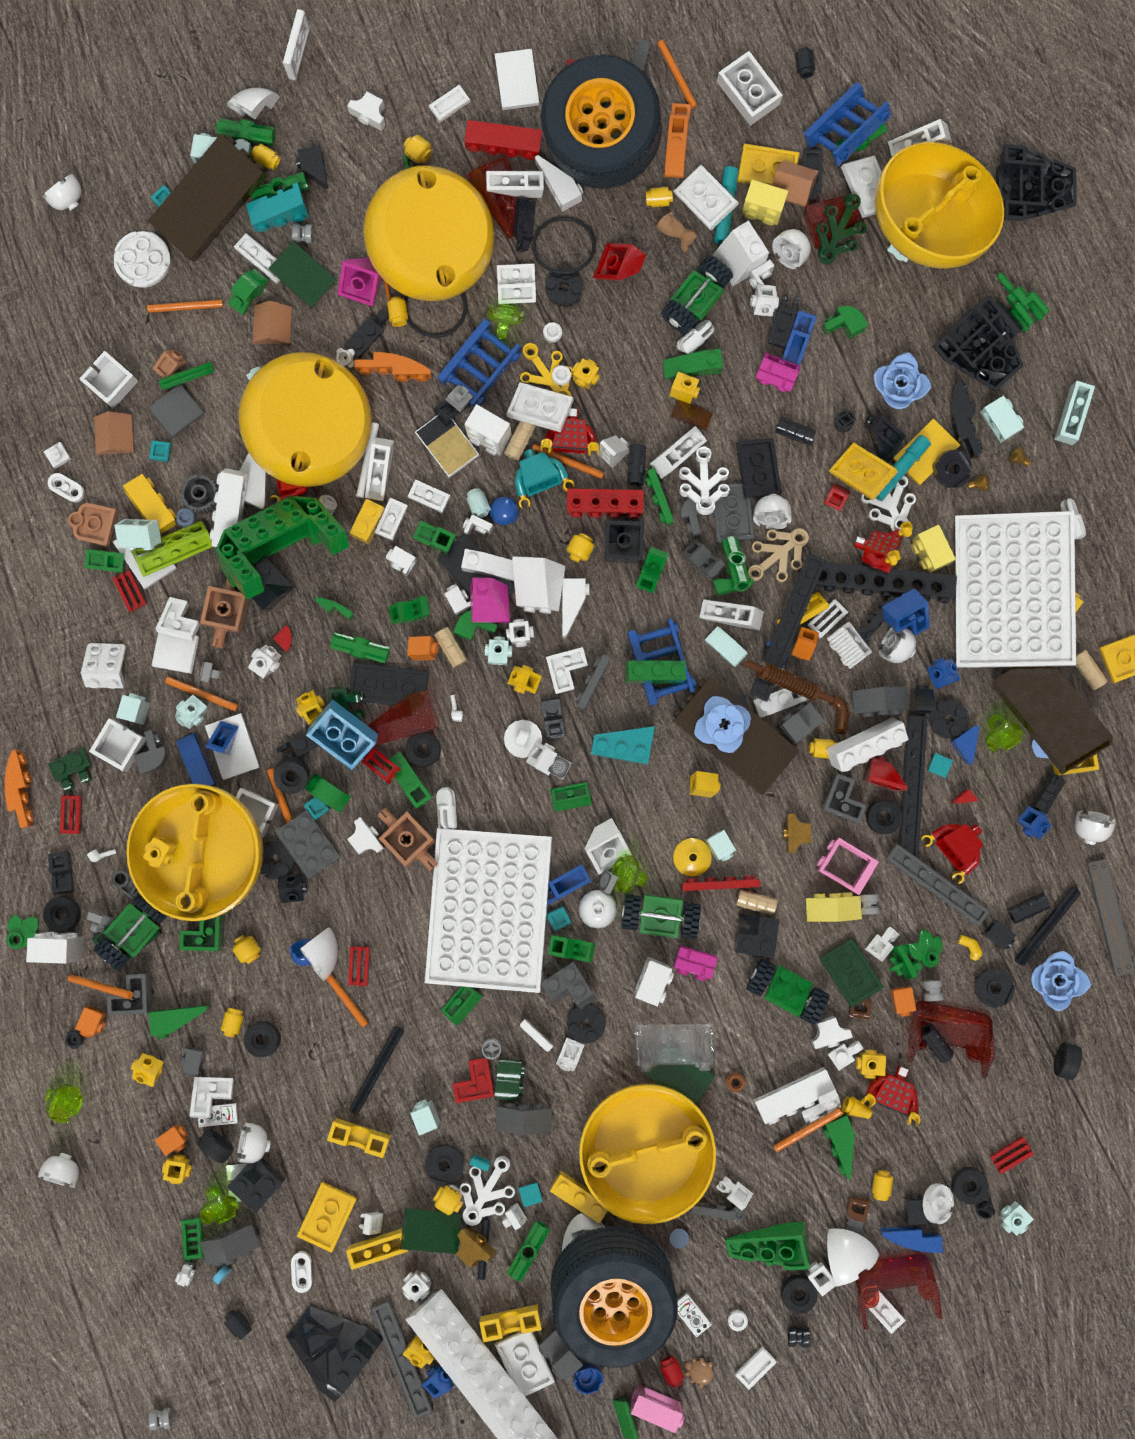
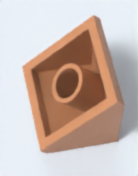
(796, 180)
(272, 323)
(114, 433)

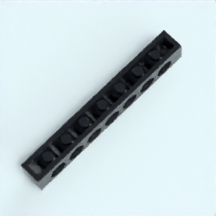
(946, 582)

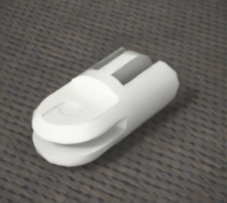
(695, 337)
(1079, 528)
(446, 808)

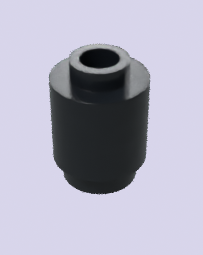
(805, 62)
(237, 1324)

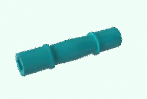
(729, 182)
(903, 465)

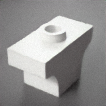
(368, 110)
(365, 837)
(829, 1033)

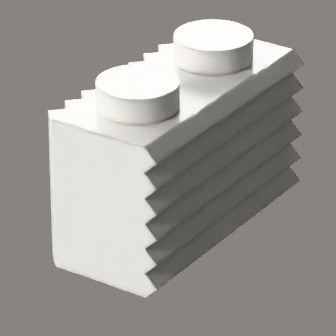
(849, 645)

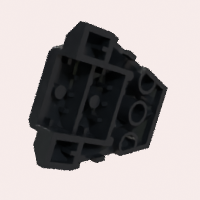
(1033, 184)
(981, 345)
(332, 1349)

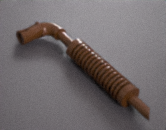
(803, 688)

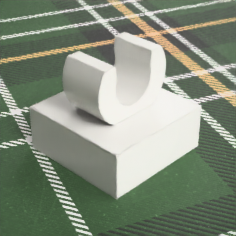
(57, 455)
(514, 1217)
(372, 1223)

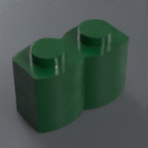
(508, 1079)

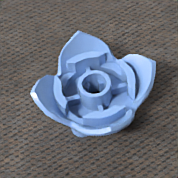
(902, 368)
(708, 728)
(1073, 983)

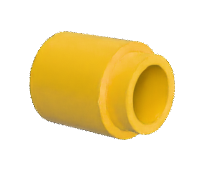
(265, 156)
(659, 197)
(397, 311)
(818, 747)
(232, 1022)
(882, 1185)

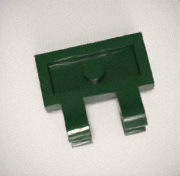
(343, 697)
(71, 764)

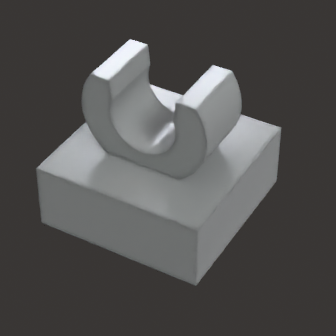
(459, 397)
(206, 672)
(100, 921)

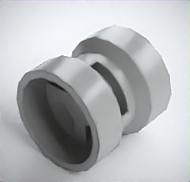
(303, 233)
(869, 904)
(932, 990)
(491, 1048)
(160, 1419)

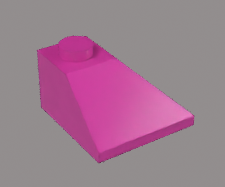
(359, 281)
(489, 601)

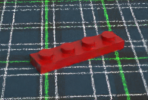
(728, 883)

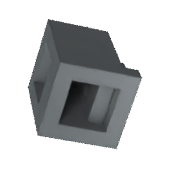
(192, 1061)

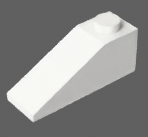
(933, 132)
(516, 183)
(561, 185)
(613, 450)
(678, 452)
(379, 468)
(487, 565)
(572, 601)
(732, 614)

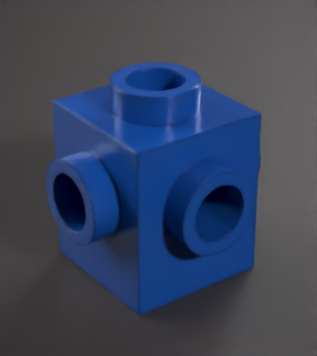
(943, 672)
(1034, 823)
(437, 1381)

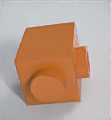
(805, 643)
(422, 648)
(903, 1000)
(91, 1021)
(172, 1140)

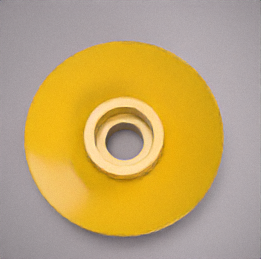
(685, 849)

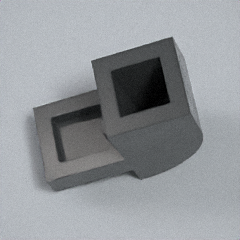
(690, 513)
(702, 559)
(155, 757)

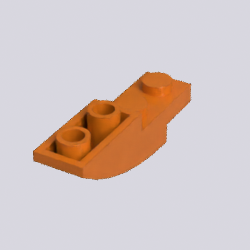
(677, 140)
(400, 366)
(17, 780)

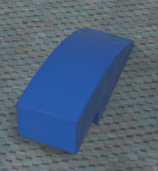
(799, 337)
(195, 761)
(567, 883)
(912, 1238)

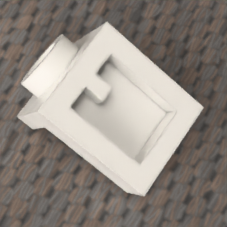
(763, 271)
(480, 525)
(570, 1055)

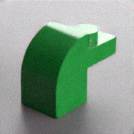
(246, 289)
(849, 319)
(435, 538)
(652, 570)
(409, 611)
(467, 629)
(327, 792)
(571, 948)

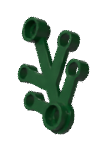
(838, 231)

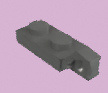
(718, 1211)

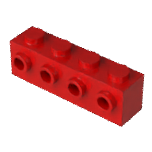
(503, 139)
(605, 502)

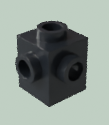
(291, 888)

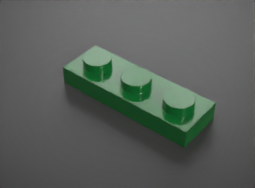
(659, 498)

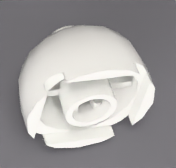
(64, 194)
(792, 248)
(773, 512)
(898, 646)
(1093, 826)
(597, 909)
(252, 1143)
(60, 1170)

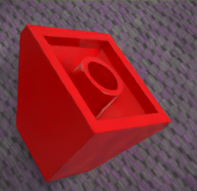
(619, 262)
(884, 774)

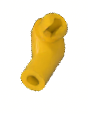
(972, 944)

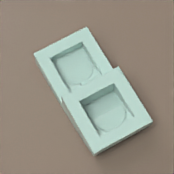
(726, 646)

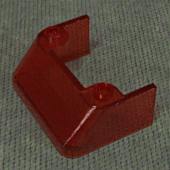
(959, 1028)
(896, 1273)

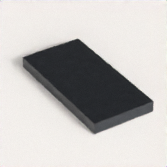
(453, 561)
(385, 683)

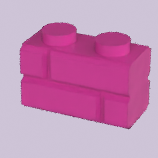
(777, 372)
(695, 962)

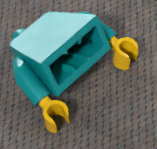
(539, 474)

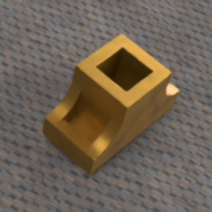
(796, 833)
(474, 1247)

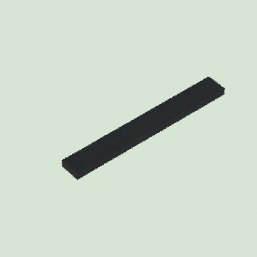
(790, 621)
(913, 777)

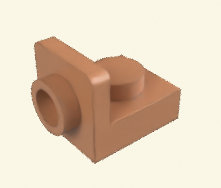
(169, 363)

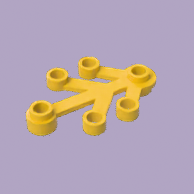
(547, 376)

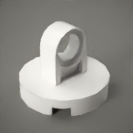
(522, 737)

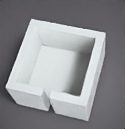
(111, 382)
(118, 745)
(260, 807)

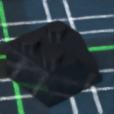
(624, 541)
(274, 585)
(756, 935)
(256, 1184)

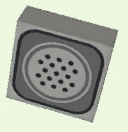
(559, 767)
(607, 881)

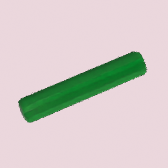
(186, 375)

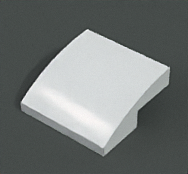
(516, 283)
(175, 653)

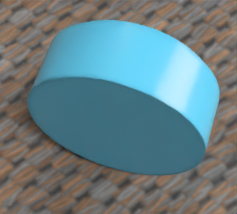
(221, 1274)

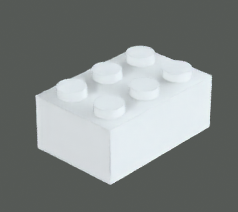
(749, 88)
(488, 430)
(55, 948)
(653, 982)

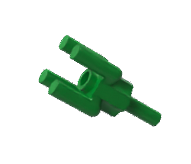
(1022, 303)

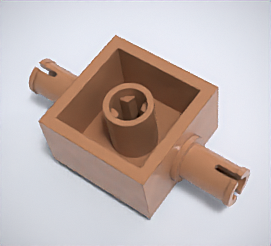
(222, 622)
(419, 844)

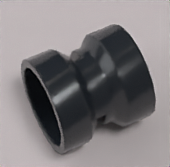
(844, 425)
(799, 1337)

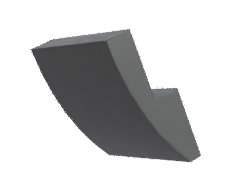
(176, 411)

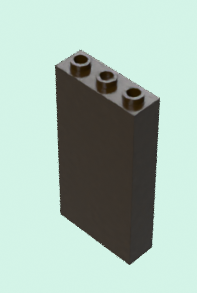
(208, 197)
(1053, 714)
(762, 751)

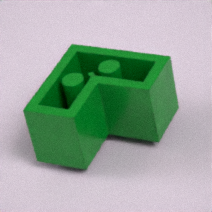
(207, 938)

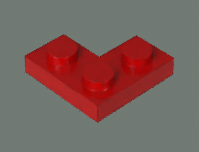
(480, 1084)

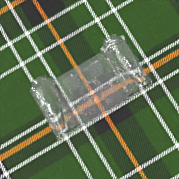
(675, 1046)

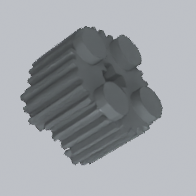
(191, 493)

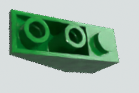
(410, 782)
(842, 1142)

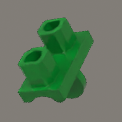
(902, 963)

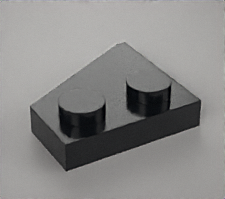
(885, 437)

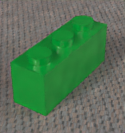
(655, 672)

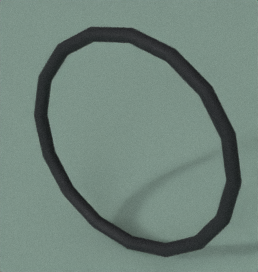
(564, 271)
(440, 334)

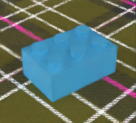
(342, 734)

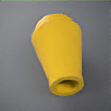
(853, 1107)

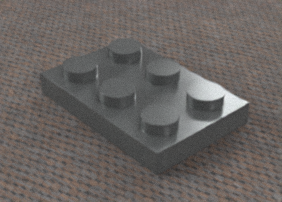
(592, 682)
(307, 844)

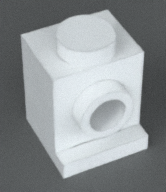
(401, 560)
(457, 599)
(542, 757)
(822, 1284)

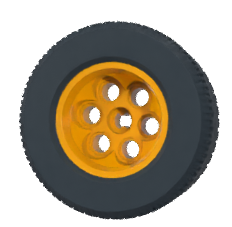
(588, 85)
(620, 1267)

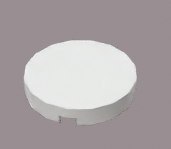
(938, 1203)

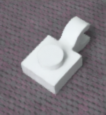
(881, 946)
(843, 1056)
(738, 1194)
(186, 1275)

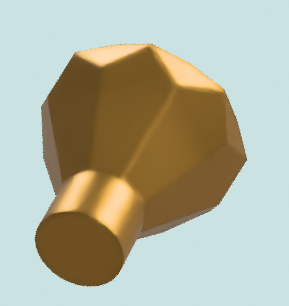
(1019, 456)
(981, 483)

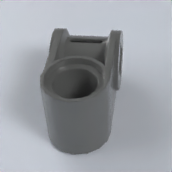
(128, 887)

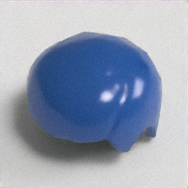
(504, 511)
(296, 955)
(588, 1379)

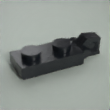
(813, 160)
(523, 223)
(367, 334)
(874, 622)

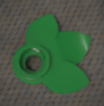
(24, 929)
(925, 947)

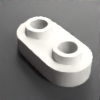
(67, 488)
(301, 1271)

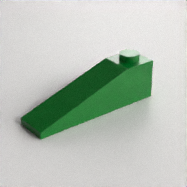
(777, 1245)

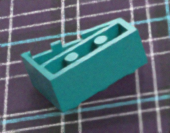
(277, 210)
(625, 745)

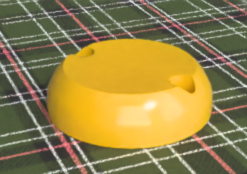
(938, 205)
(429, 233)
(305, 418)
(214, 855)
(647, 1154)

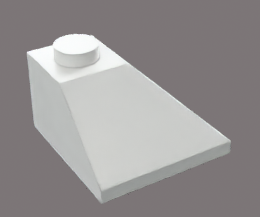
(606, 846)

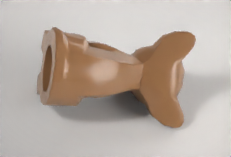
(674, 228)

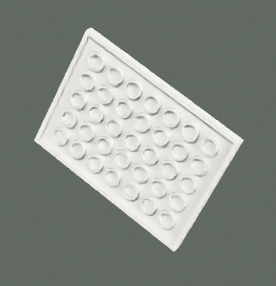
(1015, 590)
(488, 910)

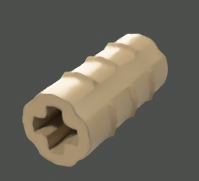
(519, 440)
(450, 647)
(1090, 670)
(756, 902)

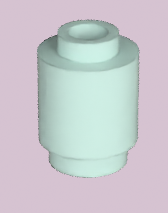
(478, 503)

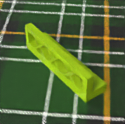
(173, 550)

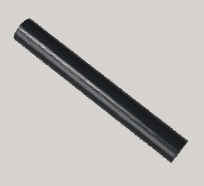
(482, 1264)

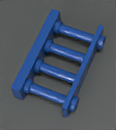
(839, 110)
(472, 346)
(637, 640)

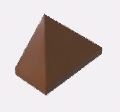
(691, 415)

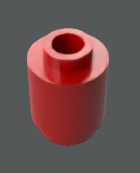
(672, 1371)

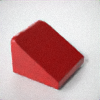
(837, 497)
(965, 796)

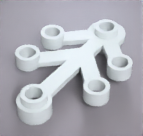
(704, 484)
(890, 504)
(485, 1194)

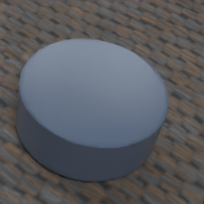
(185, 517)
(678, 1237)

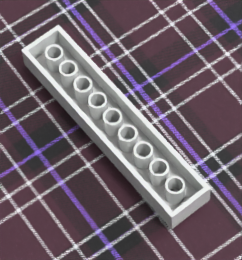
(476, 1370)

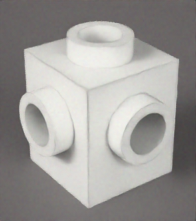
(764, 300)
(519, 625)
(264, 661)
(421, 1280)

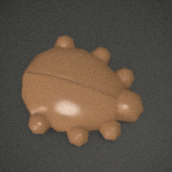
(699, 1371)

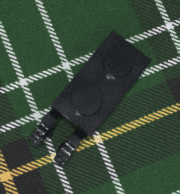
(783, 323)
(301, 745)

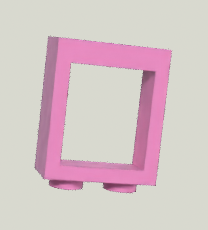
(864, 875)
(656, 1408)

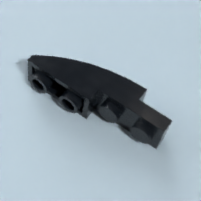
(961, 412)

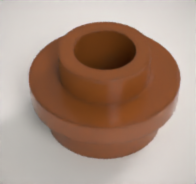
(740, 1086)

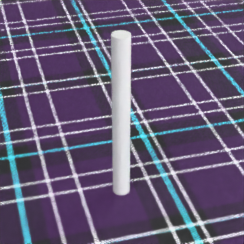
(364, 473)

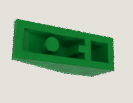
(694, 364)
(170, 1020)

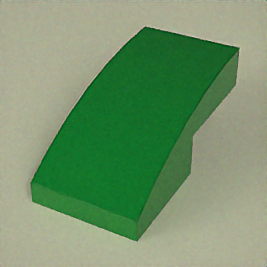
(104, 560)
(330, 606)

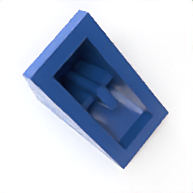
(223, 738)
(966, 744)

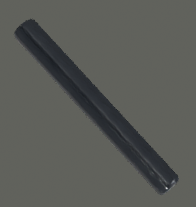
(1047, 926)
(376, 1070)

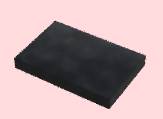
(758, 468)

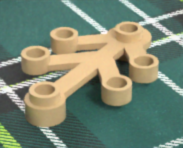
(780, 552)

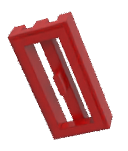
(122, 576)
(391, 773)
(71, 814)
(358, 969)
(1021, 1140)

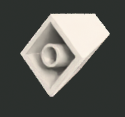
(742, 252)
(538, 584)

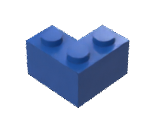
(908, 612)

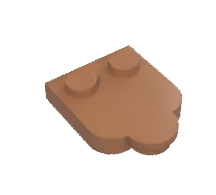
(93, 523)

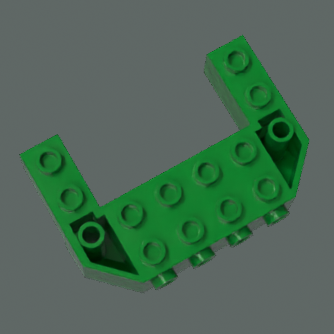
(271, 532)

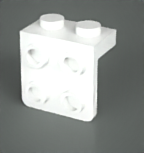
(103, 666)

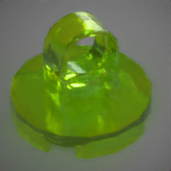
(504, 316)
(1004, 736)
(628, 874)
(63, 1102)
(218, 1207)

